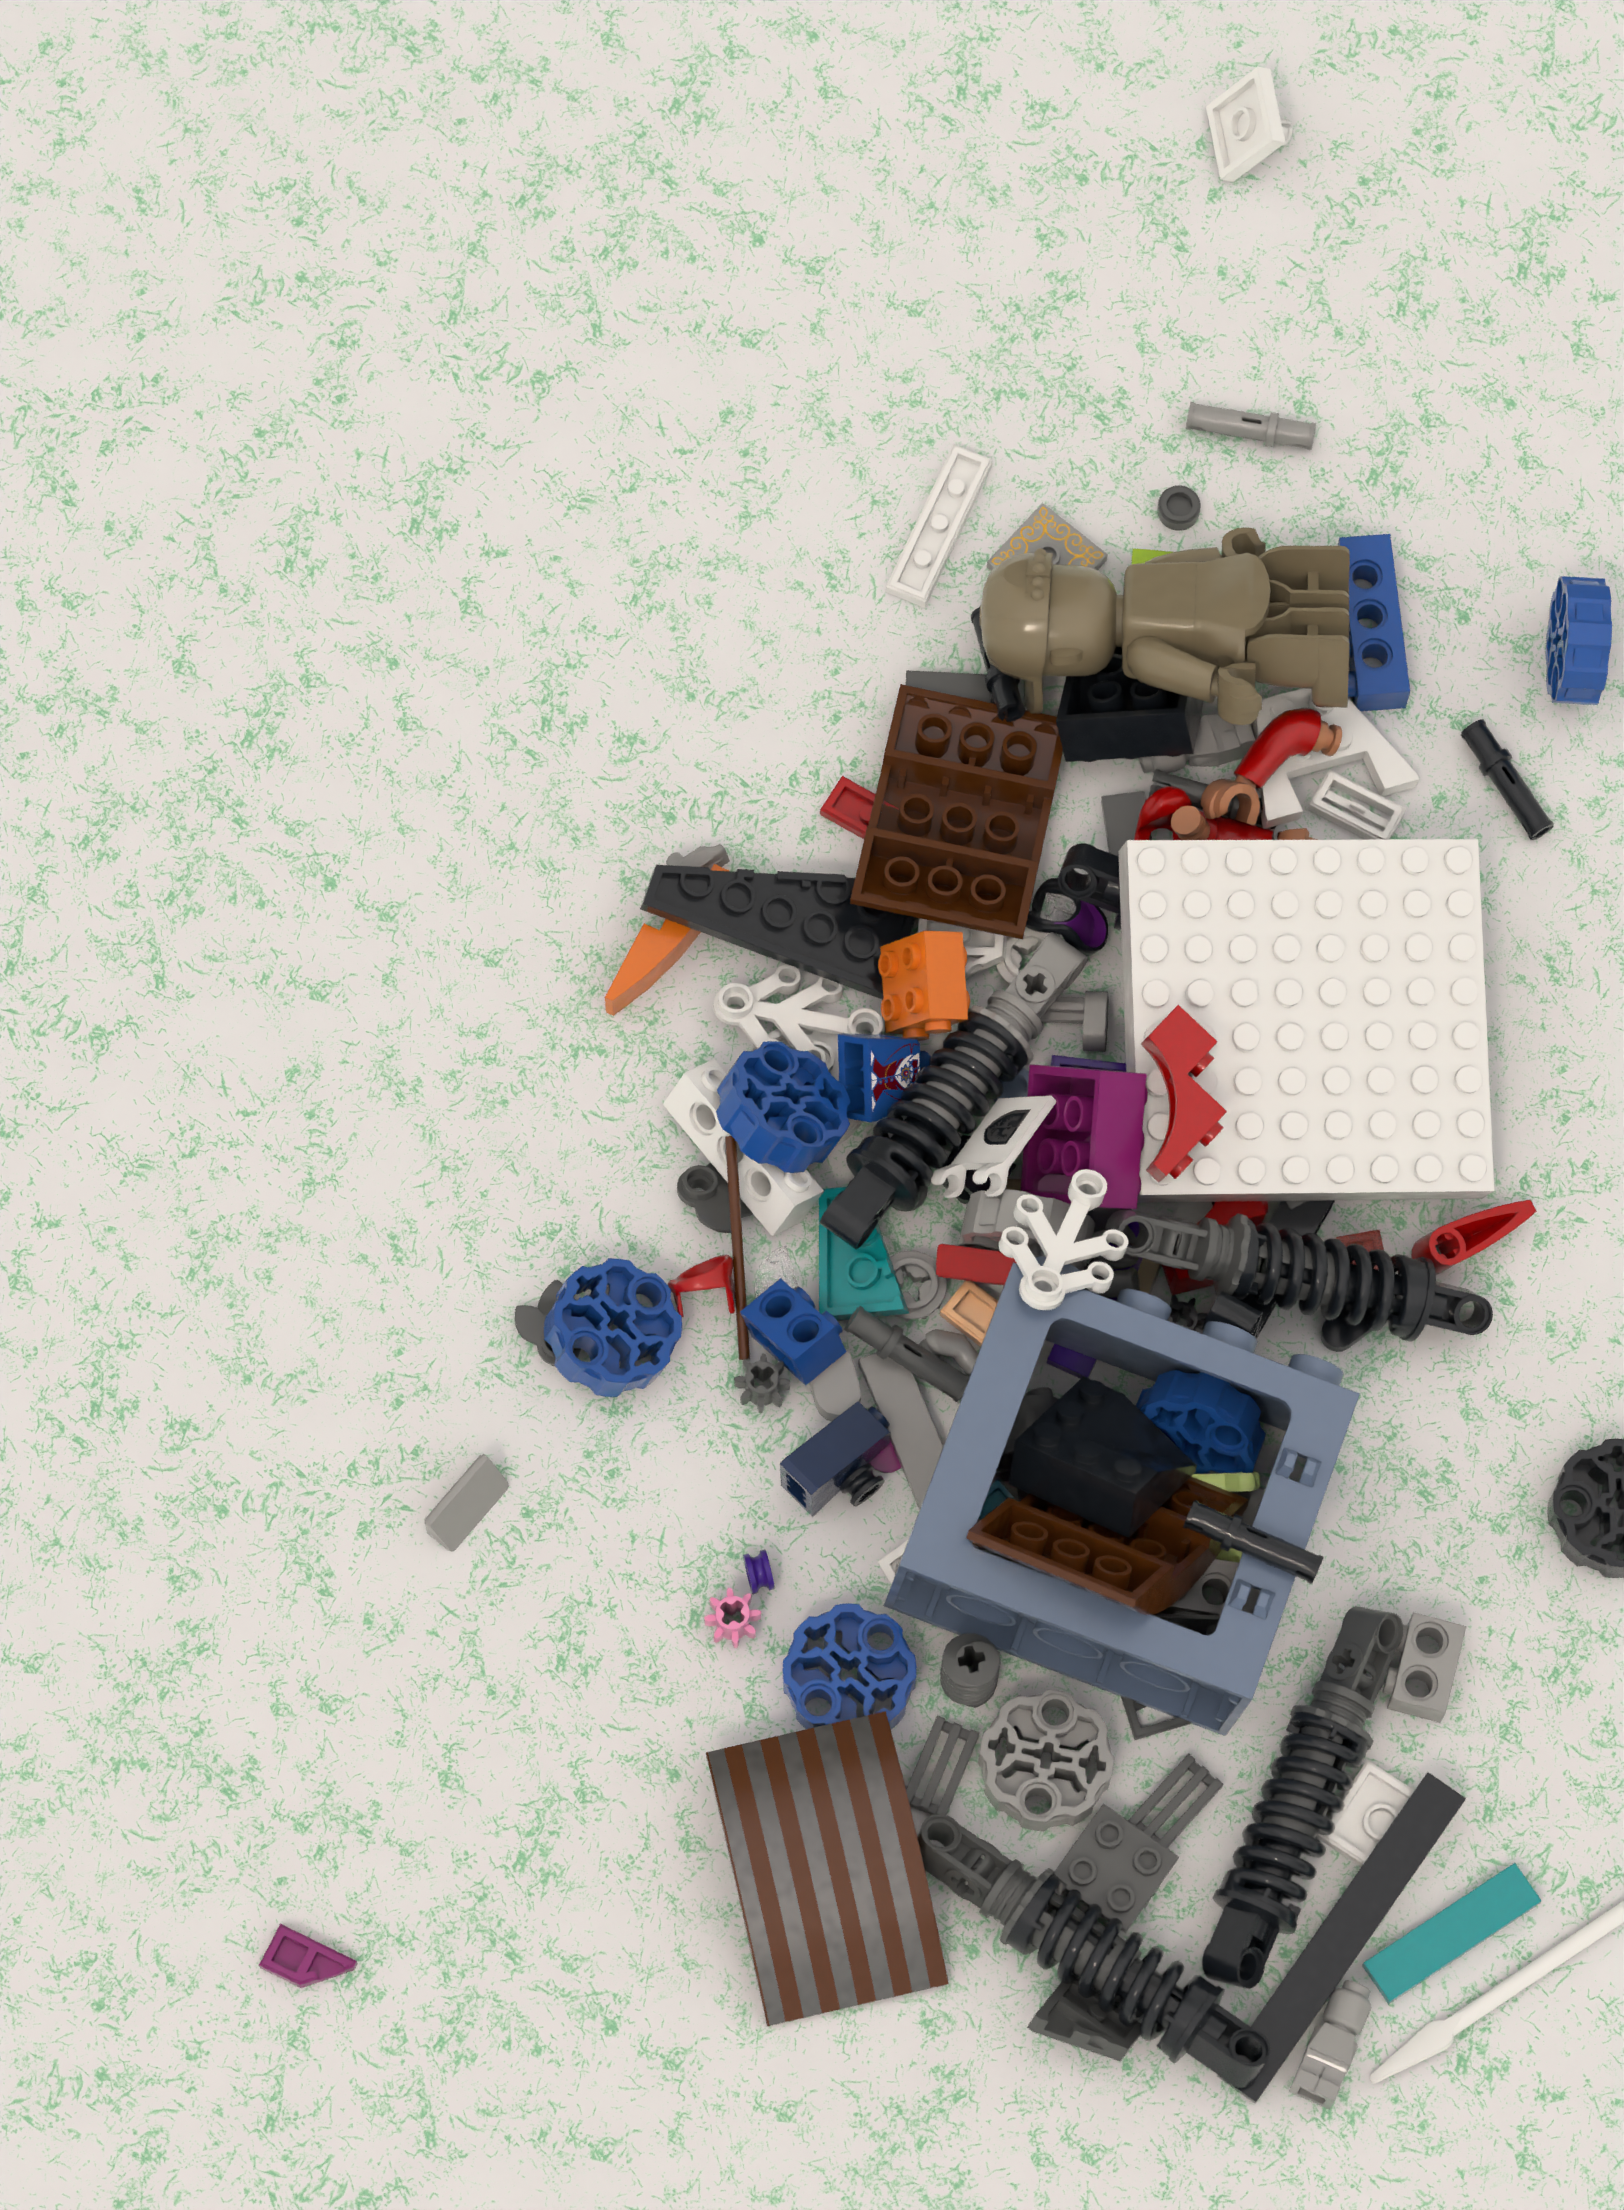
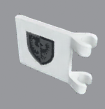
(995, 1144)

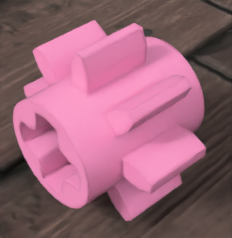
(731, 1605)

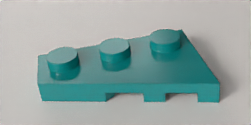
(856, 1276)

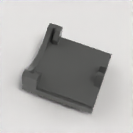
(1115, 1866)

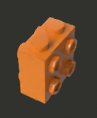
(924, 984)

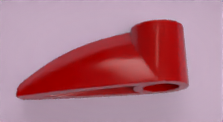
(1471, 1234)

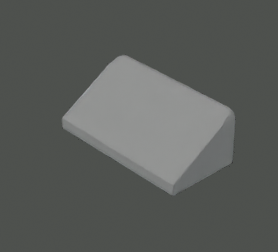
(466, 1503)

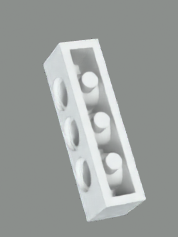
(771, 1194)

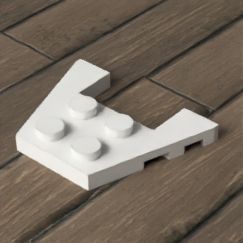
(1358, 742)

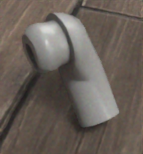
(953, 1345)

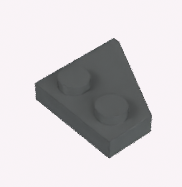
(1083, 2023)

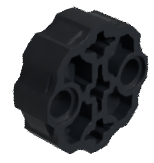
(1579, 1483)

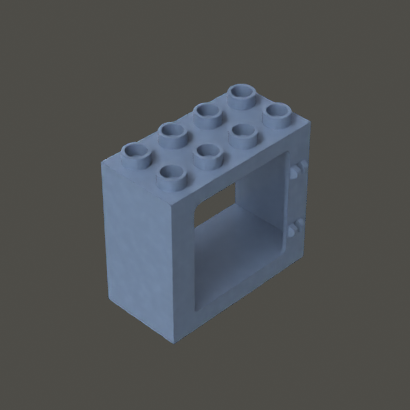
(1066, 1627)

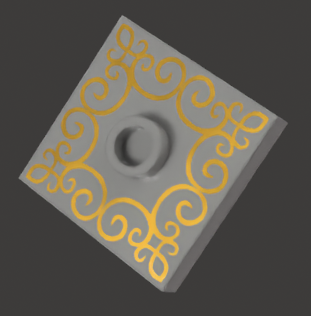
(1054, 535)

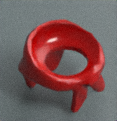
(704, 1276)

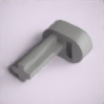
(1089, 1011)

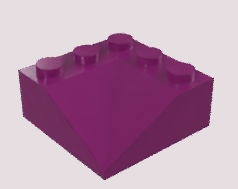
(1089, 1127)

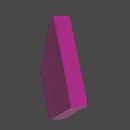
(303, 1959)

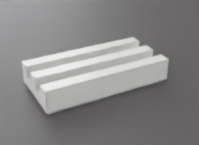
(1349, 822)

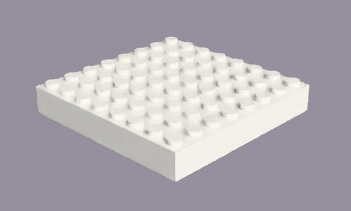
(1337, 1010)

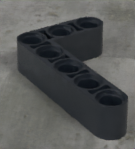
(1247, 1312)

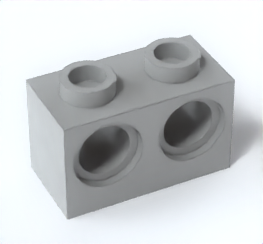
(1434, 1669)

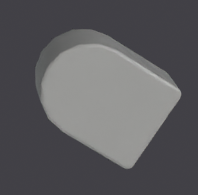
(836, 1388)

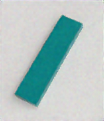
(1451, 1933)

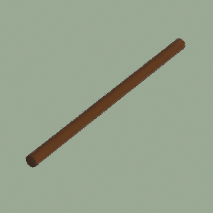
(737, 1245)

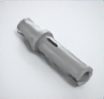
(1251, 426)

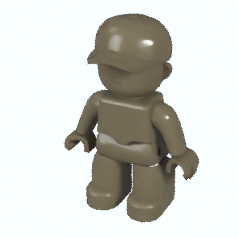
(1183, 623)

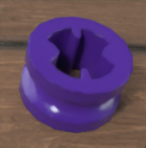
(758, 1571)

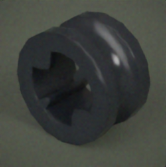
(862, 1484)

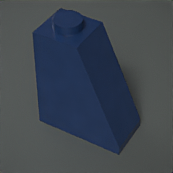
(829, 1457)

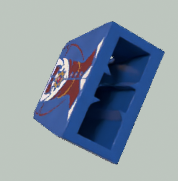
(877, 1071)

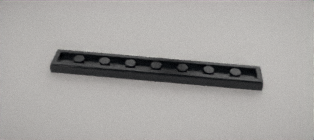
(1351, 1924)

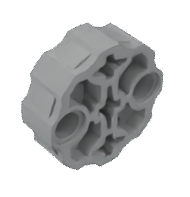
(989, 1216)
(1011, 1793)

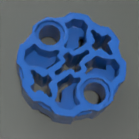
(1578, 640)
(783, 1107)
(638, 1333)
(1206, 1420)
(892, 1666)

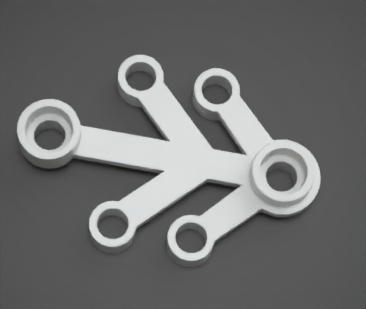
(791, 1013)
(1085, 1193)

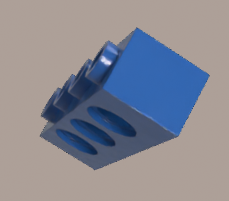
(1386, 685)

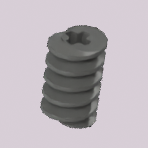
(957, 1681)

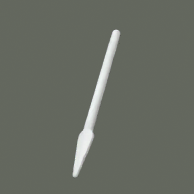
(1440, 2034)

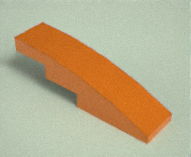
(649, 960)

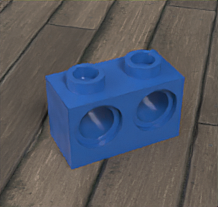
(794, 1331)

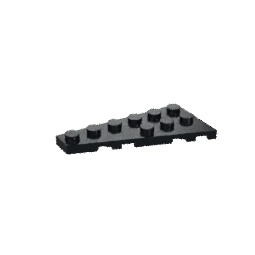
(782, 916)

